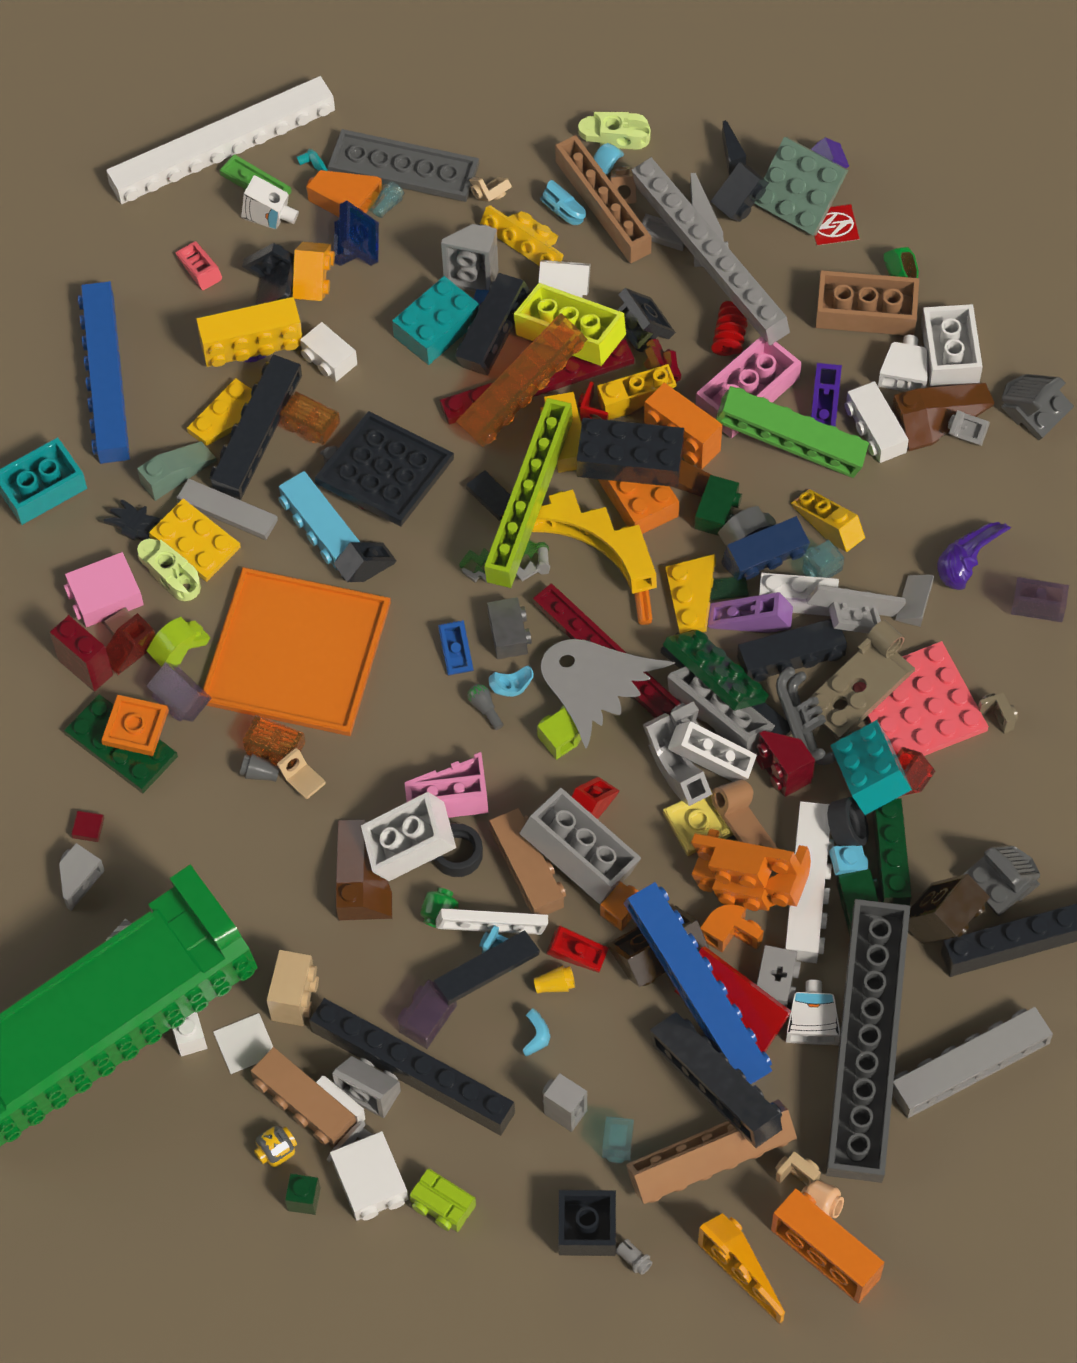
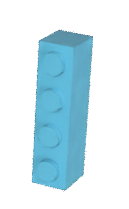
(316, 516)

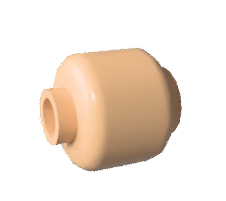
(826, 1196)

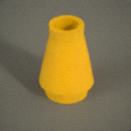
(557, 980)

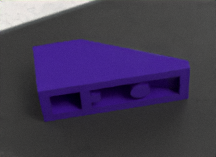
(826, 393)

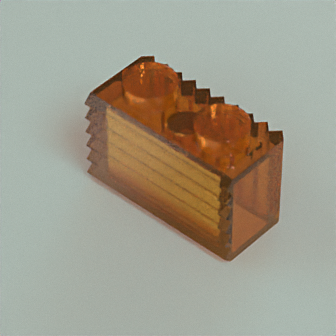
(309, 418)
(272, 740)

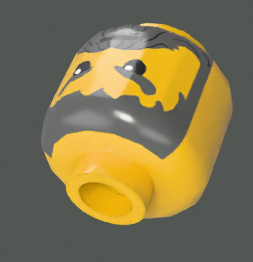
(275, 1146)

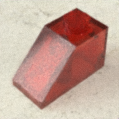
(916, 769)

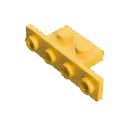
(523, 234)

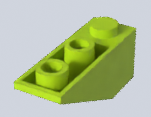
(558, 733)

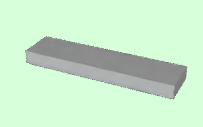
(228, 509)

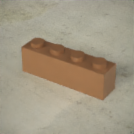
(527, 864)
(302, 1097)

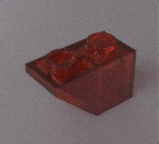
(129, 643)

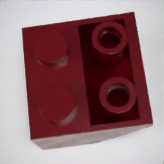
(785, 761)

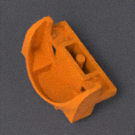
(742, 871)

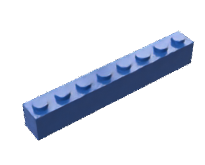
(105, 373)
(695, 981)

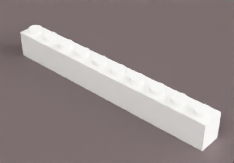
(220, 140)

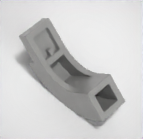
(680, 773)

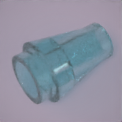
(389, 197)

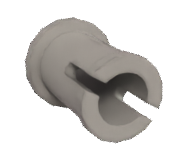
(640, 1262)

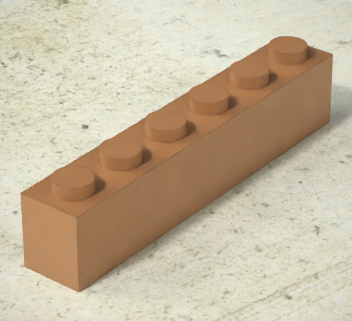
(603, 199)
(700, 1158)

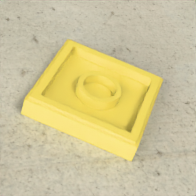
(693, 820)

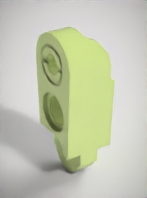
(617, 128)
(155, 555)

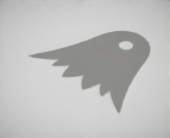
(594, 680)

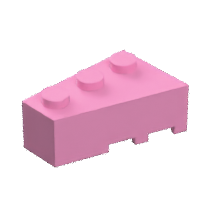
(460, 787)

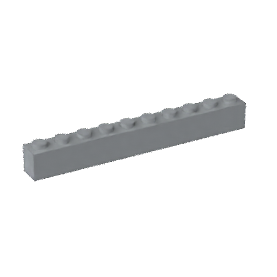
(711, 251)

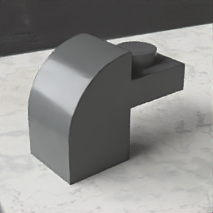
(745, 524)

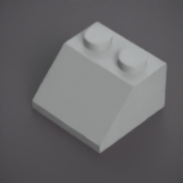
(367, 1085)

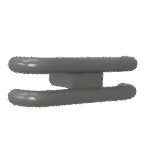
(802, 716)

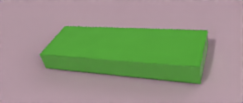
(242, 172)

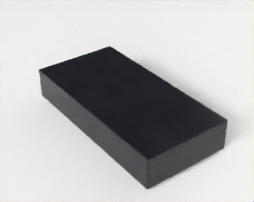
(489, 494)

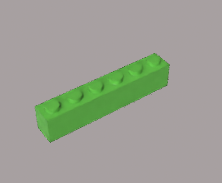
(792, 431)

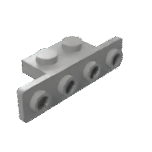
(855, 609)

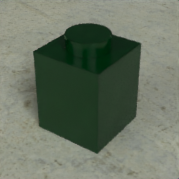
(302, 1194)

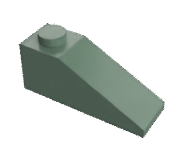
(173, 468)

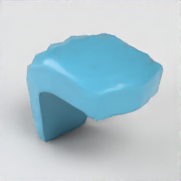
(607, 156)
(511, 684)
(542, 1033)

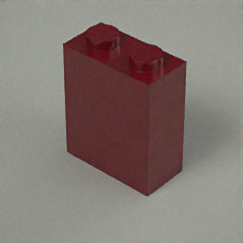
(81, 653)

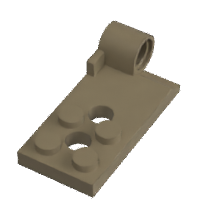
(876, 666)

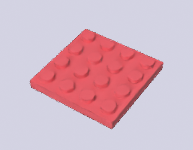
(930, 706)

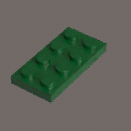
(716, 669)
(133, 767)

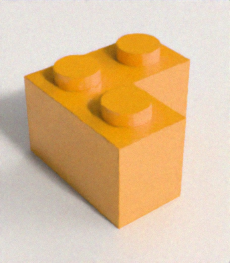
(310, 270)

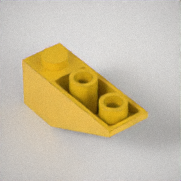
(630, 393)
(830, 519)

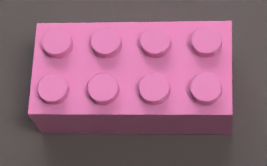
(758, 370)

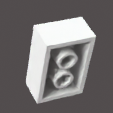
(951, 345)
(408, 836)

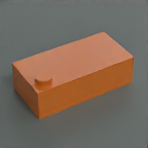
(827, 1245)

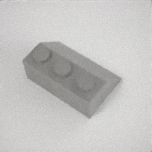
(471, 257)

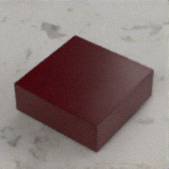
(87, 826)

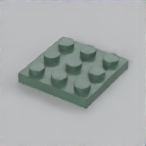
(801, 185)

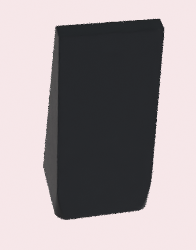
(733, 151)

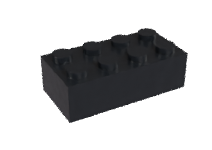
(630, 452)

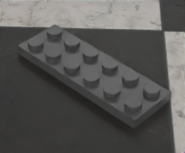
(405, 164)

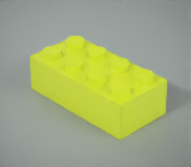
(598, 323)

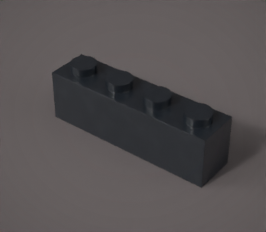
(492, 324)
(792, 648)

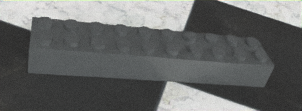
(868, 1041)

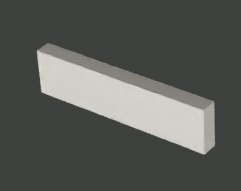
(485, 920)

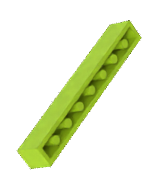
(528, 493)

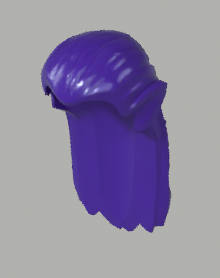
(961, 556)

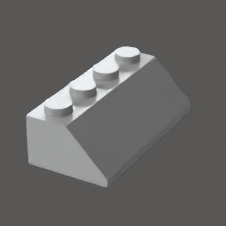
(737, 726)

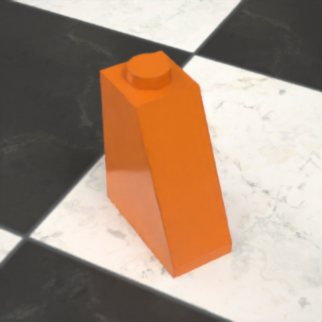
(332, 188)

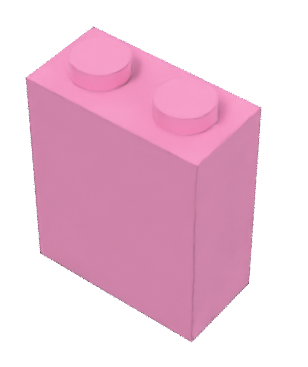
(103, 589)

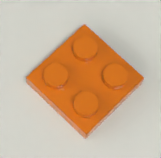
(135, 725)

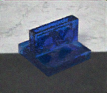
(355, 236)

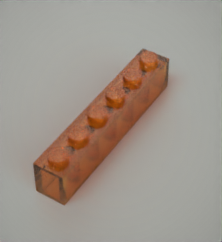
(522, 380)

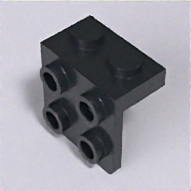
(276, 271)

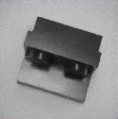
(643, 319)

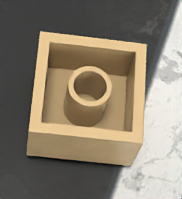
(292, 988)

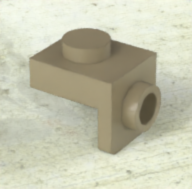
(1004, 712)

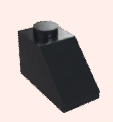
(363, 561)

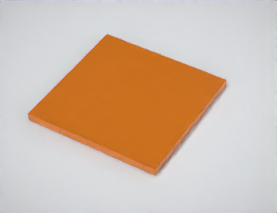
(296, 651)

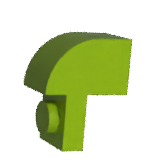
(175, 639)

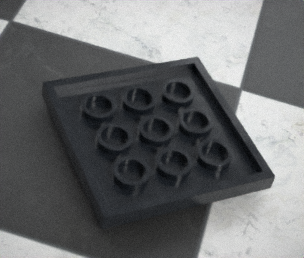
(384, 468)

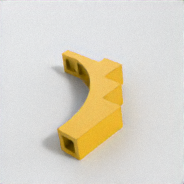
(594, 527)

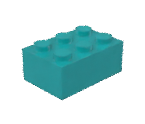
(435, 320)
(40, 481)
(870, 767)

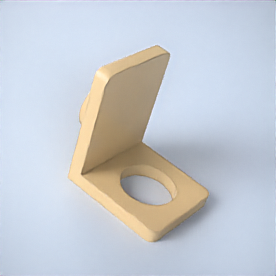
(300, 776)

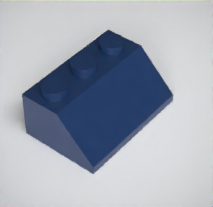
(765, 549)

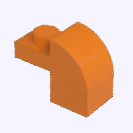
(729, 922)

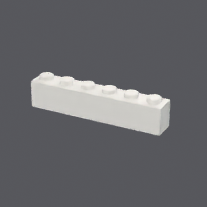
(807, 917)

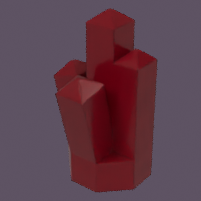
(658, 358)

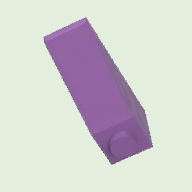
(753, 614)

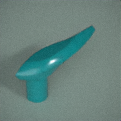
(312, 156)

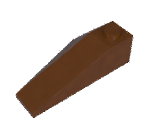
(927, 411)
(358, 889)

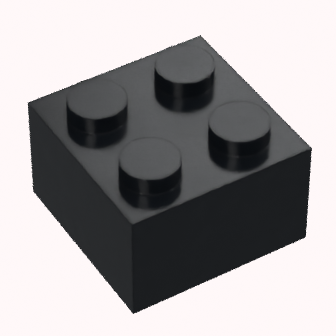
(587, 1223)

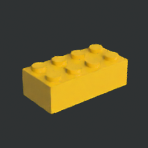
(250, 332)

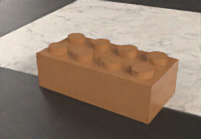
(867, 303)

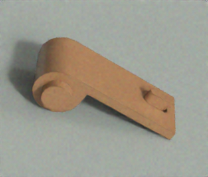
(733, 804)

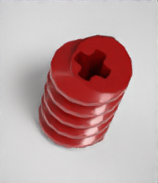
(729, 330)

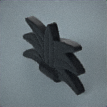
(131, 522)

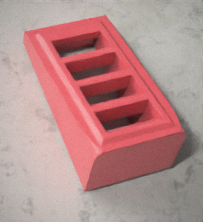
(200, 266)

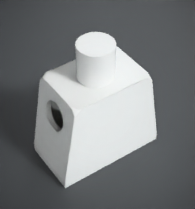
(904, 366)

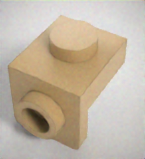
(492, 191)
(802, 1168)

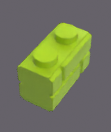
(442, 1201)

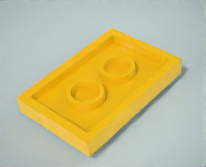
(196, 539)

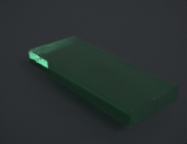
(729, 588)

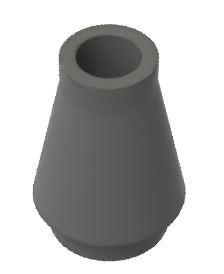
(258, 768)

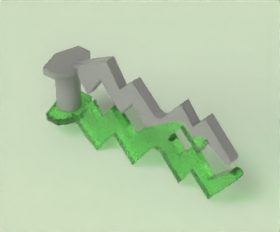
(542, 567)

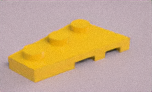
(221, 414)
(690, 591)

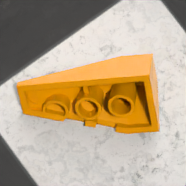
(731, 1251)

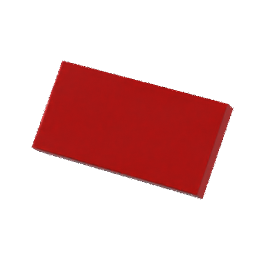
(757, 1007)

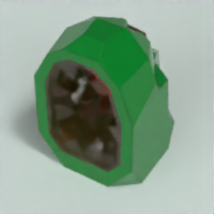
(901, 263)

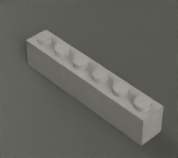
(971, 1062)

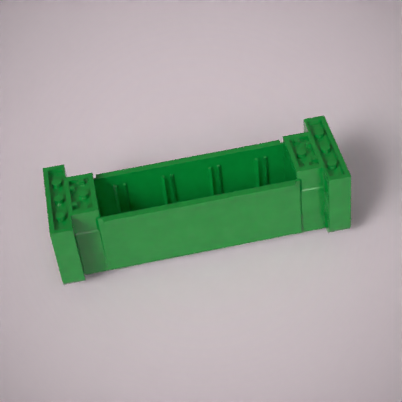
(117, 1001)

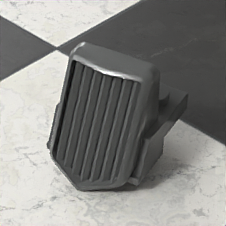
(1036, 402)
(1005, 876)

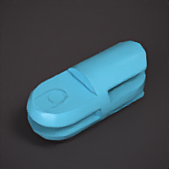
(563, 203)

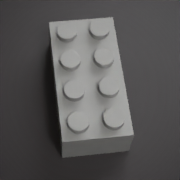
(580, 845)

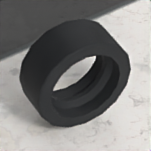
(847, 823)
(469, 866)

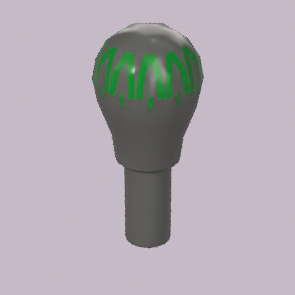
(481, 699)

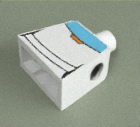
(266, 204)
(813, 1017)

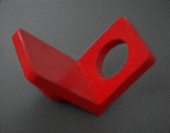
(584, 404)

